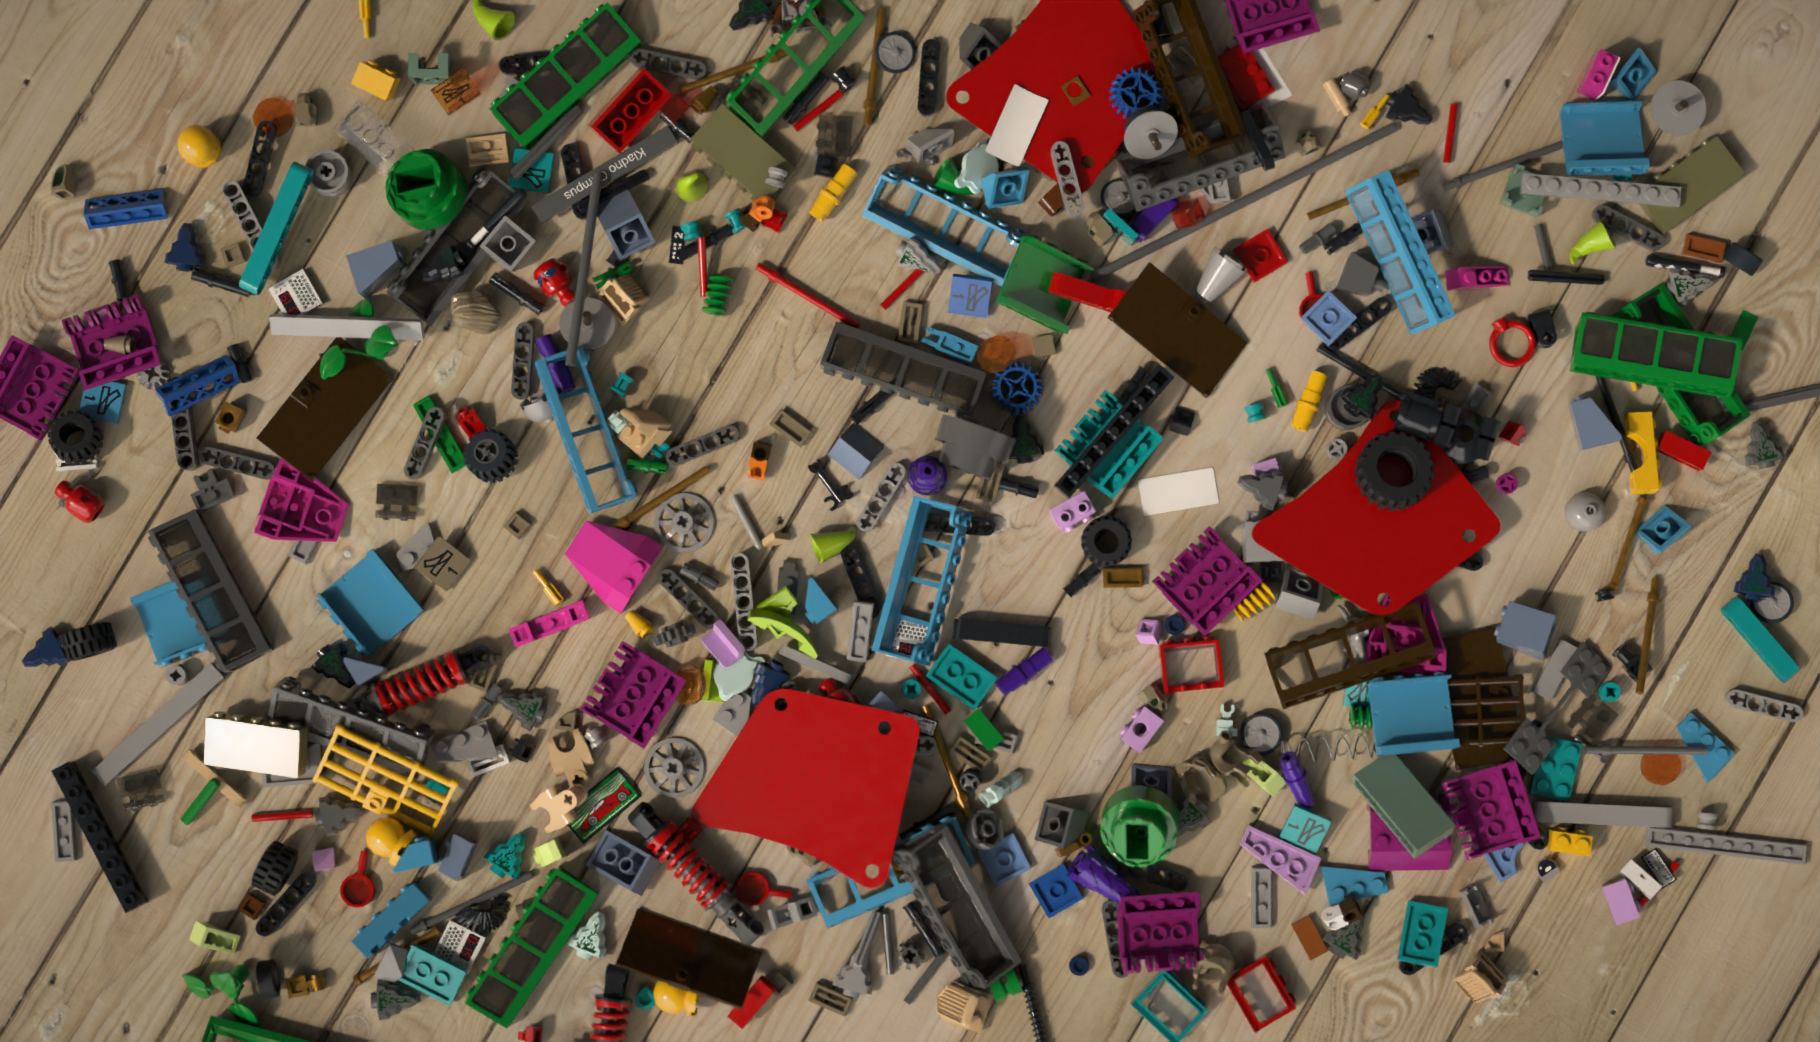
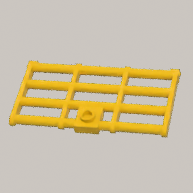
(379, 794)

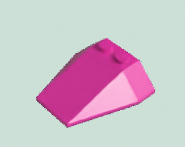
(299, 508)
(612, 561)
(1407, 636)

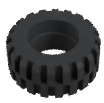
(1404, 448)

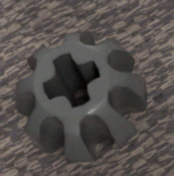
(905, 959)

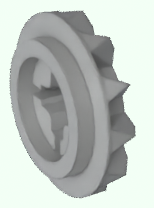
(157, 381)

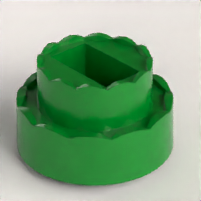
(426, 189)
(1135, 809)

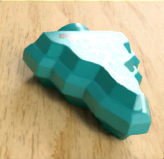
(507, 856)

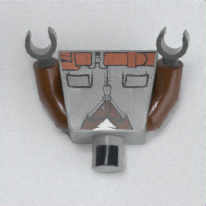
(789, 10)

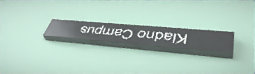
(611, 171)

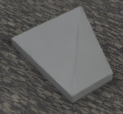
(391, 964)

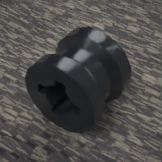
(969, 784)

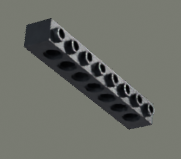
(1113, 431)
(100, 836)

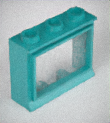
(1169, 1006)

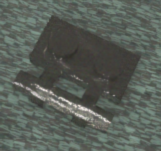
(746, 104)
(841, 135)
(396, 495)
(1596, 724)
(140, 783)

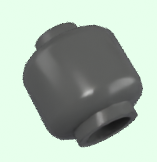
(1355, 85)

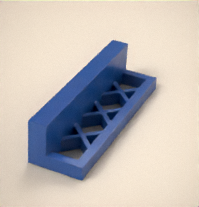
(125, 212)
(197, 381)

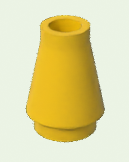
(639, 624)

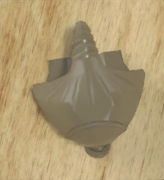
(1227, 758)
(1220, 961)

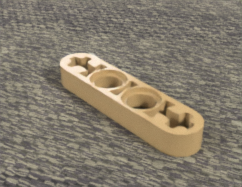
(208, 773)

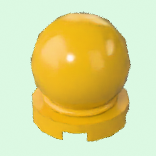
(199, 146)
(388, 839)
(675, 1000)

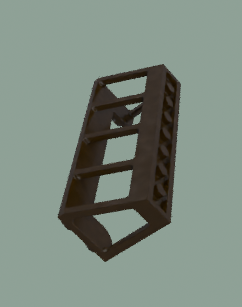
(1208, 67)
(1356, 673)

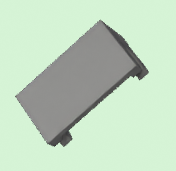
(1476, 906)

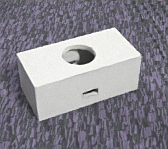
(1632, 873)

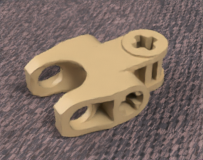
(572, 762)
(560, 804)

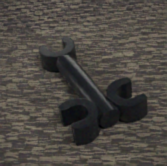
(837, 496)

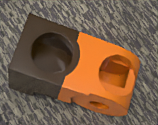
(756, 211)
(759, 460)

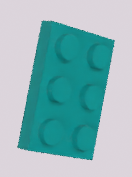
(961, 676)
(1557, 771)
(1422, 934)
(432, 974)

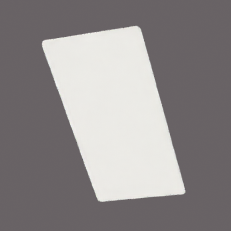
(1281, 90)
(1178, 491)

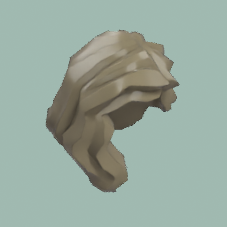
(475, 312)
(1200, 778)

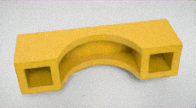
(1640, 428)

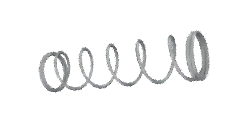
(1284, 747)

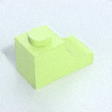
(1265, 776)
(549, 852)
(214, 938)

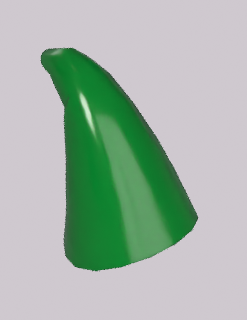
(946, 176)

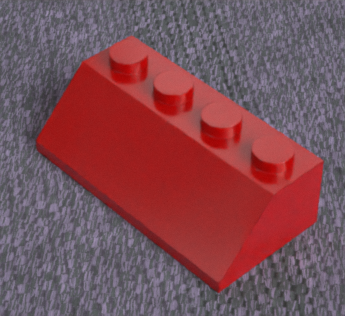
(630, 110)

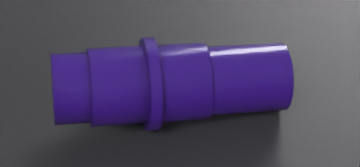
(559, 371)
(1023, 671)
(1297, 779)

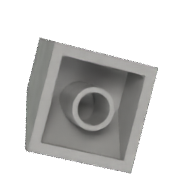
(507, 244)
(1299, 593)

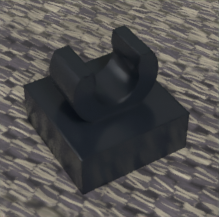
(826, 166)
(1270, 572)
(523, 750)

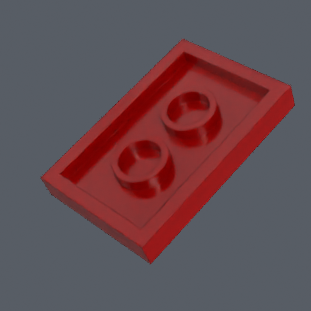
(1245, 77)

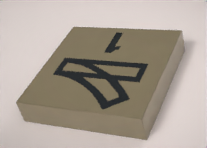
(442, 563)

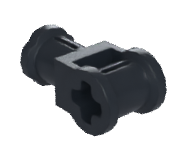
(1630, 661)

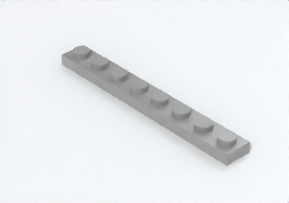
(1600, 190)

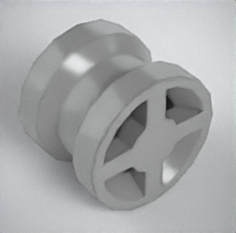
(776, 177)
(1339, 446)
(181, 675)
(595, 737)
(1707, 821)

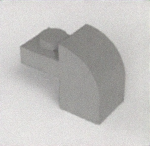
(792, 912)

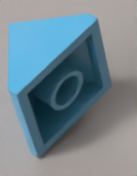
(1633, 75)
(1005, 187)
(1662, 529)

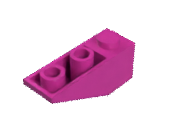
(1476, 277)

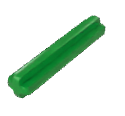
(200, 801)

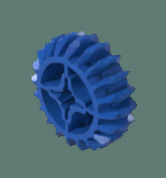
(1128, 93)
(1024, 393)

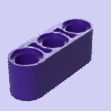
(1151, 218)

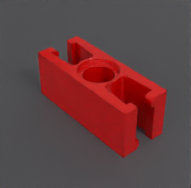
(1682, 451)
(755, 998)

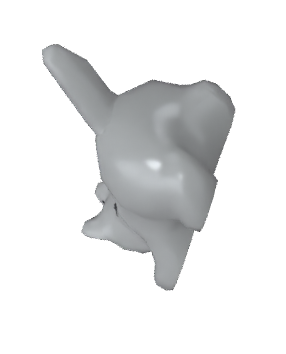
(1358, 640)

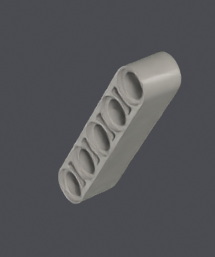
(246, 217)
(740, 592)

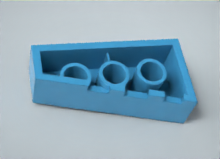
(391, 920)

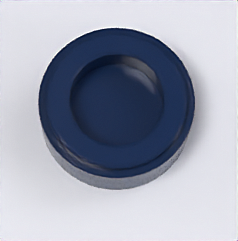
(1174, 625)
(1079, 965)

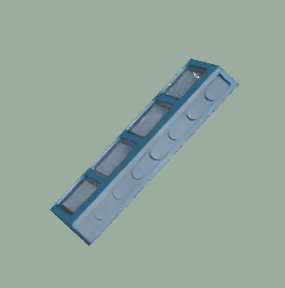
(1400, 252)

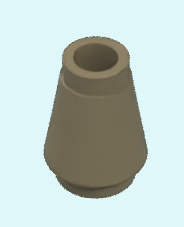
(120, 344)

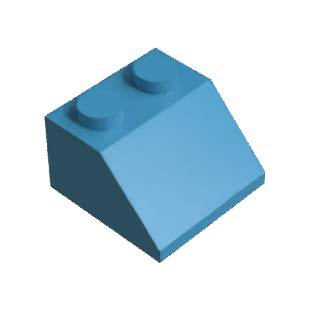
(817, 603)
(419, 854)

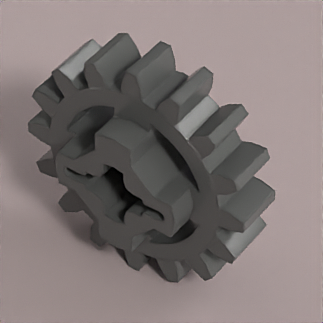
(674, 634)

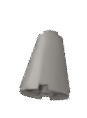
(1218, 275)

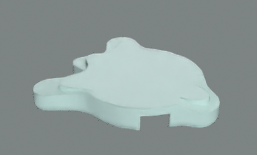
(975, 166)
(735, 677)

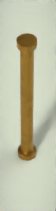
(1628, 543)
(420, 940)

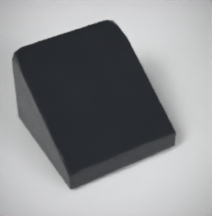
(1182, 421)

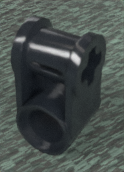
(1542, 324)

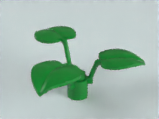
(377, 346)
(228, 984)

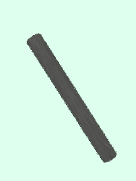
(548, 139)

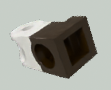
(1342, 913)

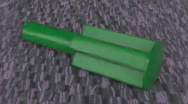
(1277, 391)

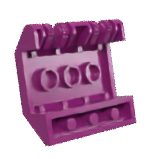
(1269, 22)
(102, 365)
(31, 386)
(1207, 582)
(634, 695)
(1492, 809)
(1390, 855)
(1159, 931)

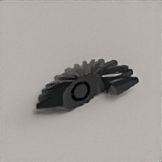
(1432, 381)
(483, 918)

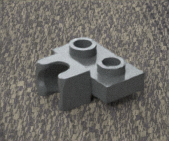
(211, 492)

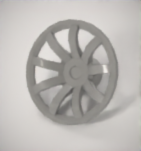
(684, 522)
(674, 767)

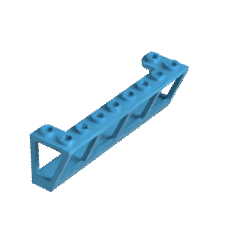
(935, 242)
(629, 488)
(902, 576)
(882, 898)

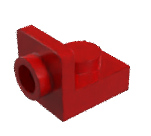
(469, 421)

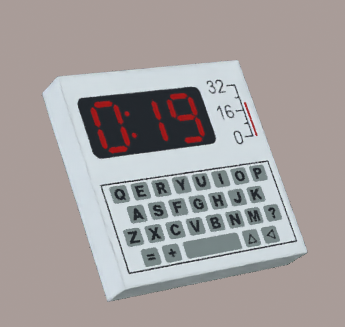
(296, 294)
(907, 636)
(460, 945)

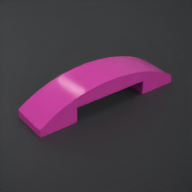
(549, 624)

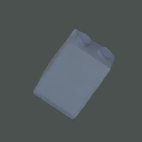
(624, 225)
(375, 266)
(1591, 424)
(1526, 630)

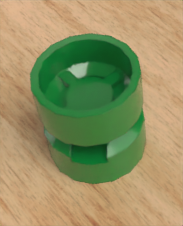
(1006, 985)

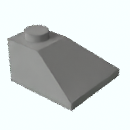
(929, 143)

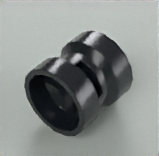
(843, 79)

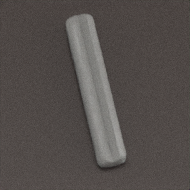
(867, 939)

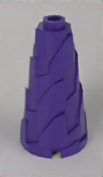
(924, 483)
(1100, 875)

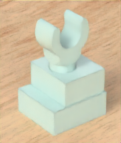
(616, 421)
(1225, 724)

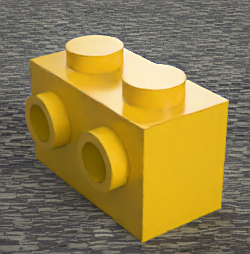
(376, 80)
(1569, 843)

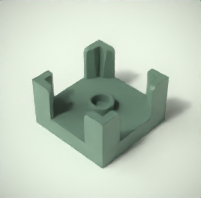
(429, 76)
(1513, 199)

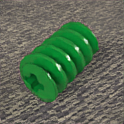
(717, 295)
(1360, 717)

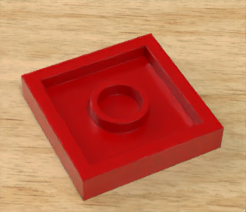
(1260, 255)

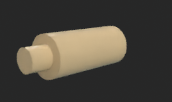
(1337, 96)

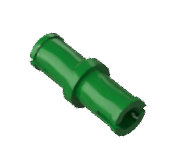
(611, 273)
(647, 465)

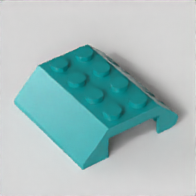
(1125, 456)

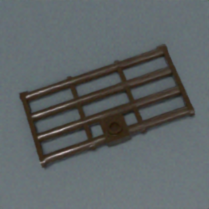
(1461, 725)

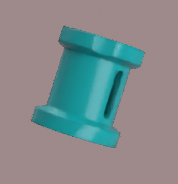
(733, 218)
(622, 384)

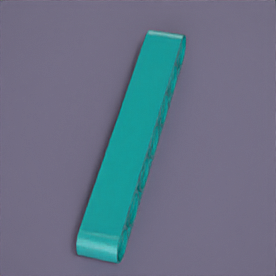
(276, 228)

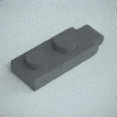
(789, 576)

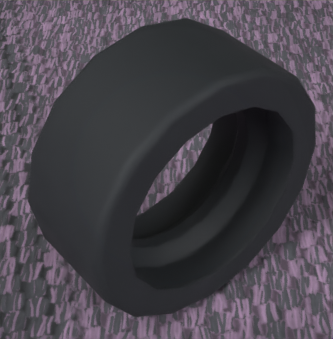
(268, 979)

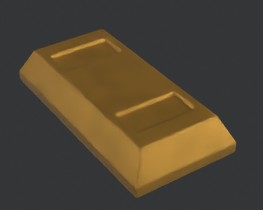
(1122, 577)

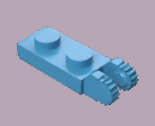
(952, 346)

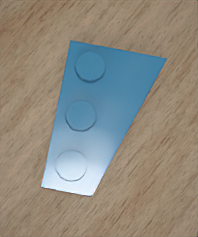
(1698, 735)
(1359, 883)

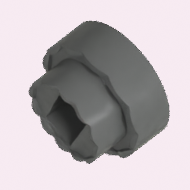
(972, 445)

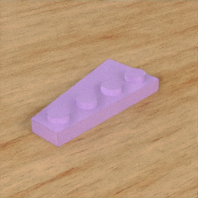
(1286, 860)

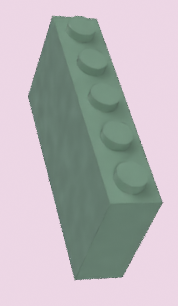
(1403, 804)

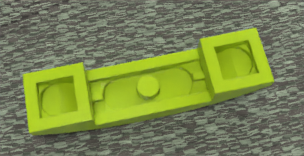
(763, 618)

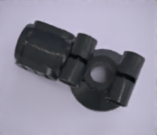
(1428, 421)

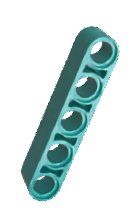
(1759, 639)

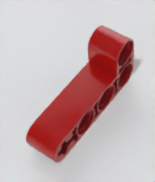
(1085, 292)

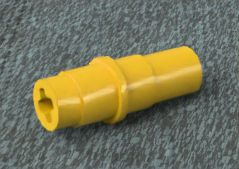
(832, 193)
(1309, 401)

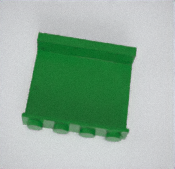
(1029, 280)

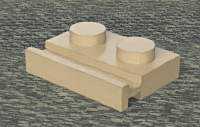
(487, 150)

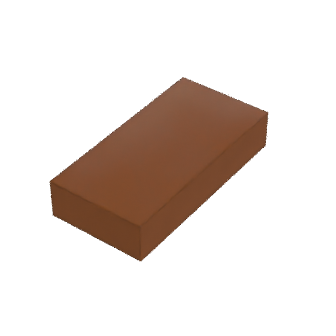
(1703, 248)
(1309, 937)

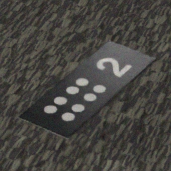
(677, 242)

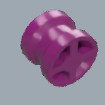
(1510, 482)

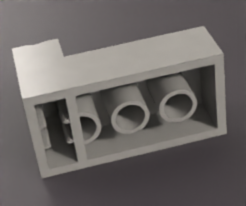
(1250, 549)

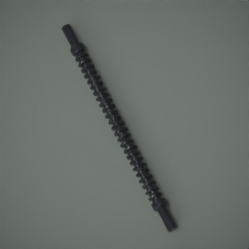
(1028, 988)

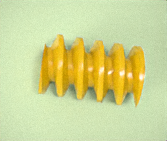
(1253, 601)

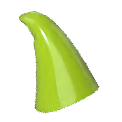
(493, 21)
(691, 186)
(1593, 241)
(829, 544)

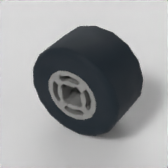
(1742, 259)

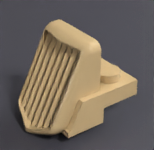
(624, 297)
(644, 429)
(1481, 978)
(963, 1006)

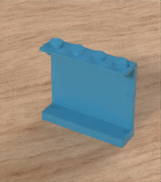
(1602, 138)
(370, 603)
(168, 624)
(1411, 714)

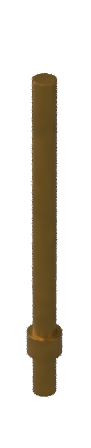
(728, 72)
(869, 103)
(1399, 180)
(624, 522)
(1653, 599)
(960, 798)

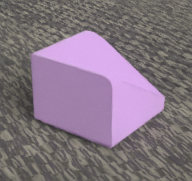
(1149, 631)
(324, 859)

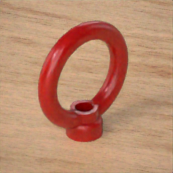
(1502, 325)

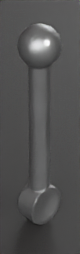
(900, 153)
(1603, 759)

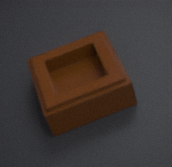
(251, 906)

